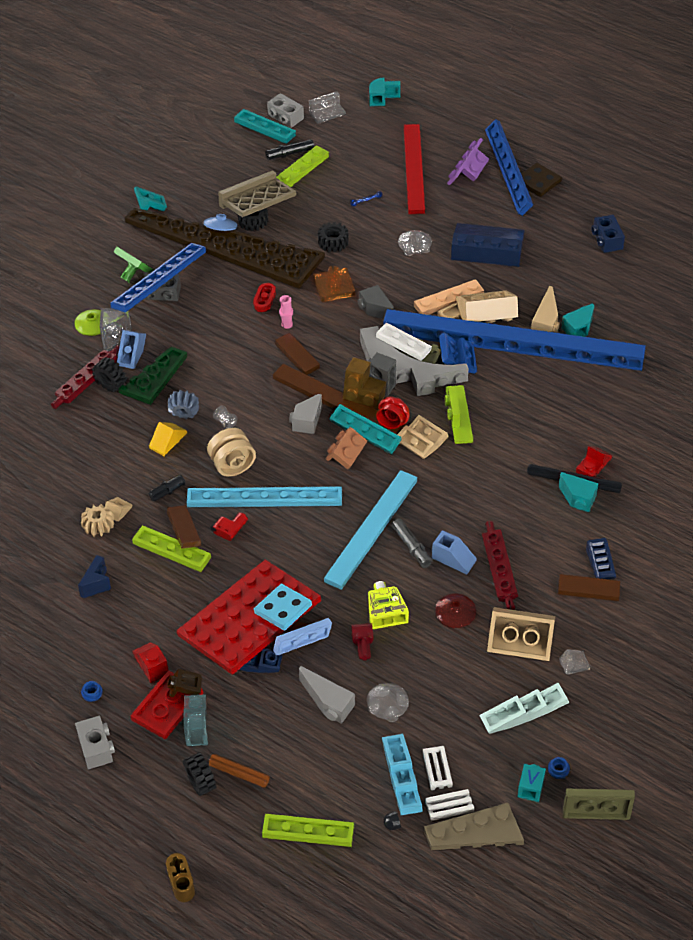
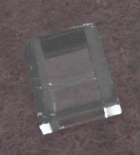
(574, 661)

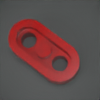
(264, 297)

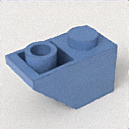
(452, 552)

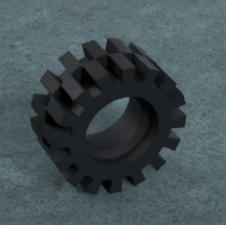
(258, 221)
(329, 230)
(109, 374)
(199, 774)

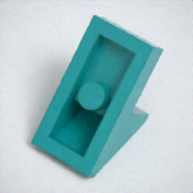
(149, 199)

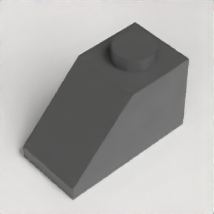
(374, 302)

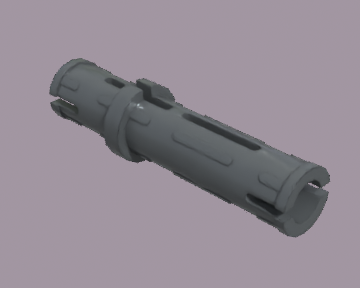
(415, 548)

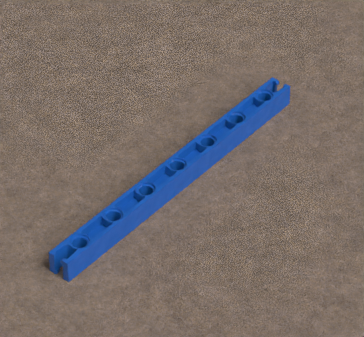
(520, 340)

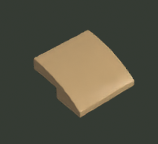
(422, 437)

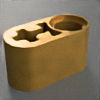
(181, 879)

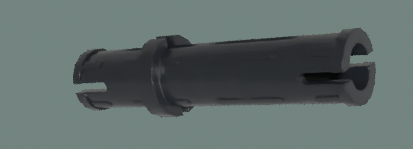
(283, 151)

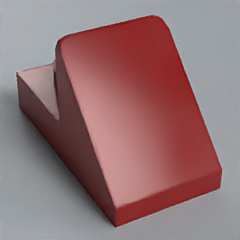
(593, 462)

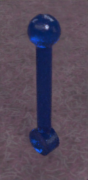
(353, 202)

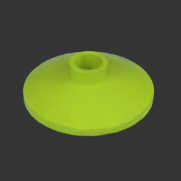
(88, 322)

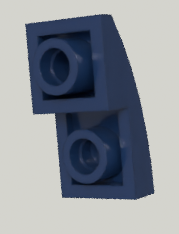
(263, 662)

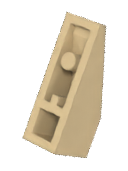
(547, 314)

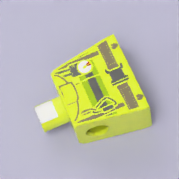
(386, 606)

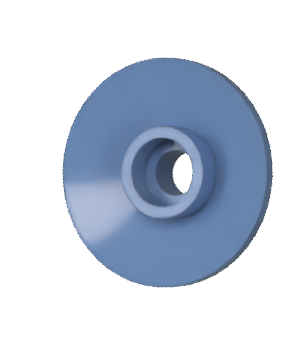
(220, 223)

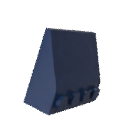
(487, 244)

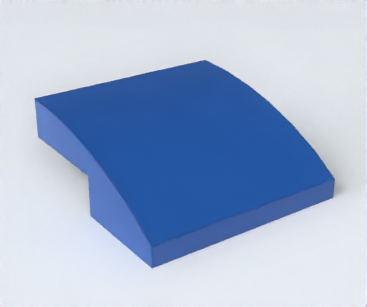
(457, 352)

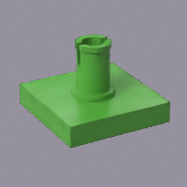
(133, 265)

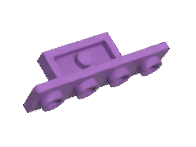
(472, 163)

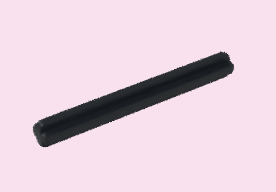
(554, 474)

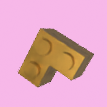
(361, 387)

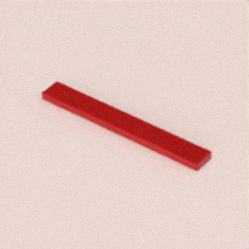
(414, 169)

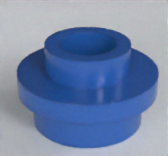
(91, 686)
(558, 762)

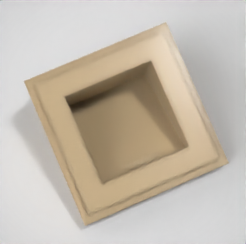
(118, 507)

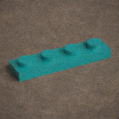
(265, 126)
(368, 429)

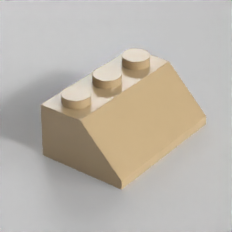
(488, 306)
(521, 634)

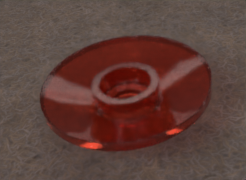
(452, 616)

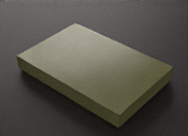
(598, 804)

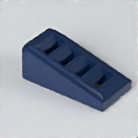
(600, 547)

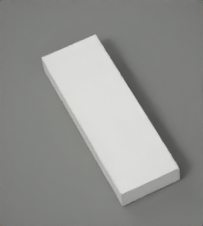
(403, 341)

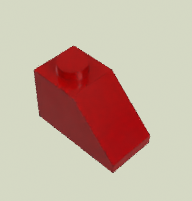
(151, 661)

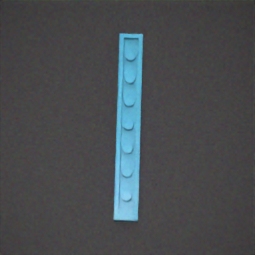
(264, 496)
(370, 530)

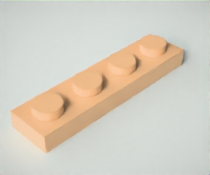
(446, 298)

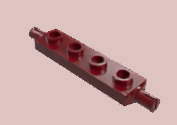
(81, 379)
(500, 565)

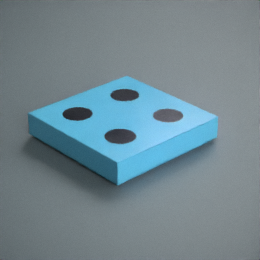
(283, 606)

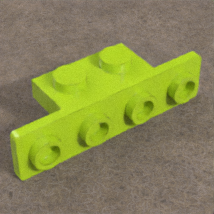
(458, 414)

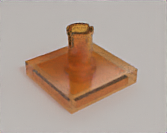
(334, 284)

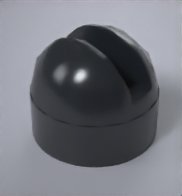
(391, 821)

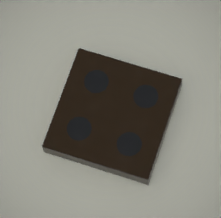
(540, 179)

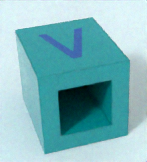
(531, 782)

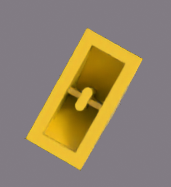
(166, 437)

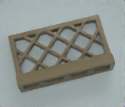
(255, 187)

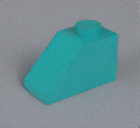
(578, 491)

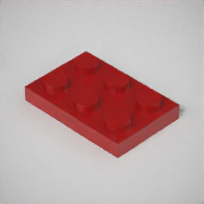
(160, 711)

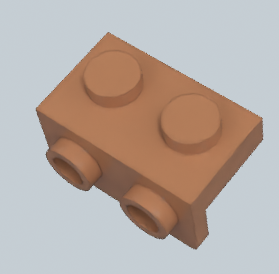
(347, 447)

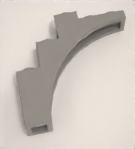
(422, 374)

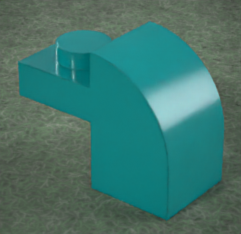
(381, 89)

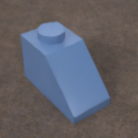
(131, 348)

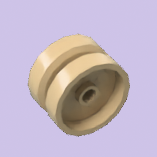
(231, 452)

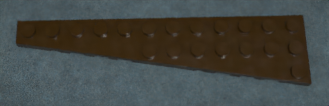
(267, 258)

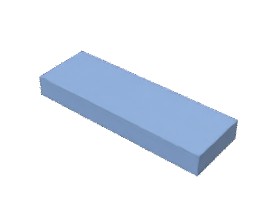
(302, 636)

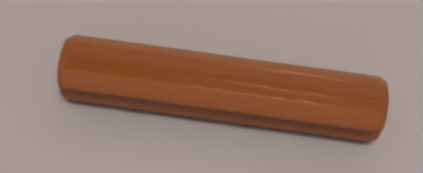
(239, 770)

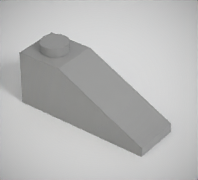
(331, 698)

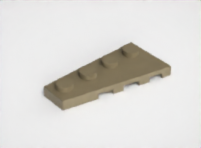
(479, 828)

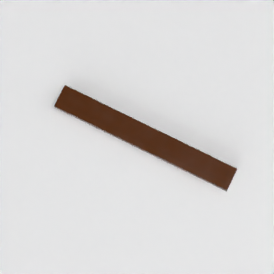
(330, 396)

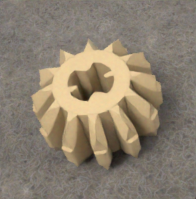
(97, 520)

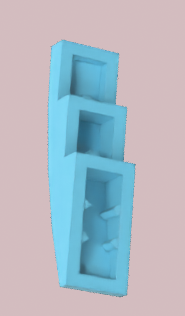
(402, 774)

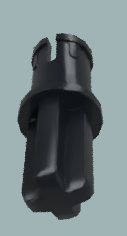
(166, 488)

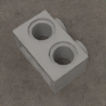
(285, 110)

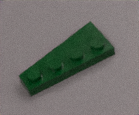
(154, 377)

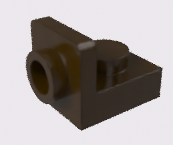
(184, 682)

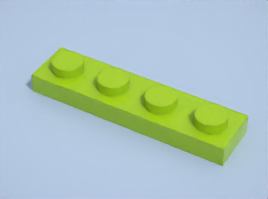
(303, 166)
(171, 549)
(308, 830)

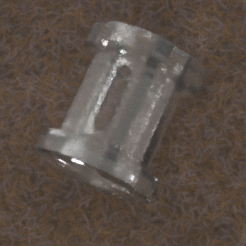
(226, 418)

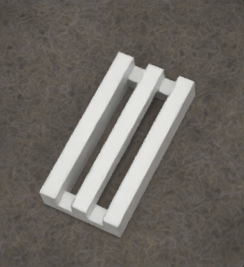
(439, 783)
(449, 801)

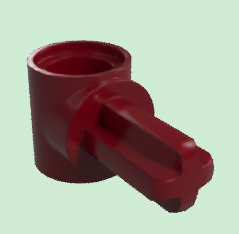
(362, 637)

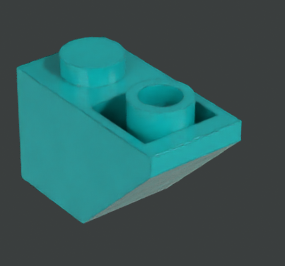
(578, 321)

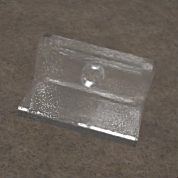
(326, 107)

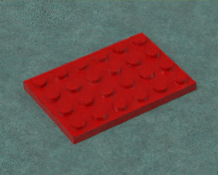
(228, 626)

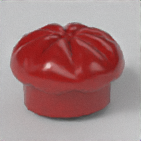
(392, 413)

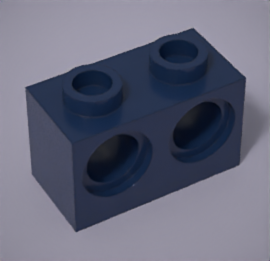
(608, 233)

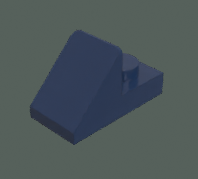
(94, 579)

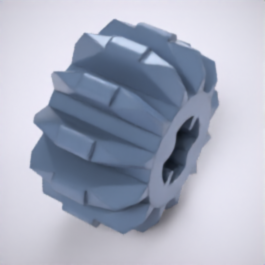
(183, 404)

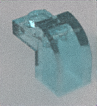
(195, 720)

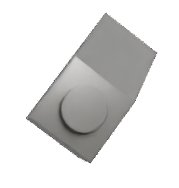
(306, 415)

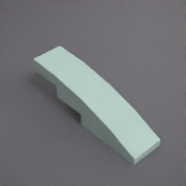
(522, 710)

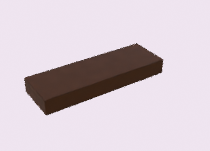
(297, 354)
(183, 526)
(589, 587)

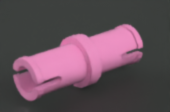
(286, 311)

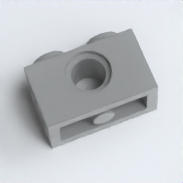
(95, 753)

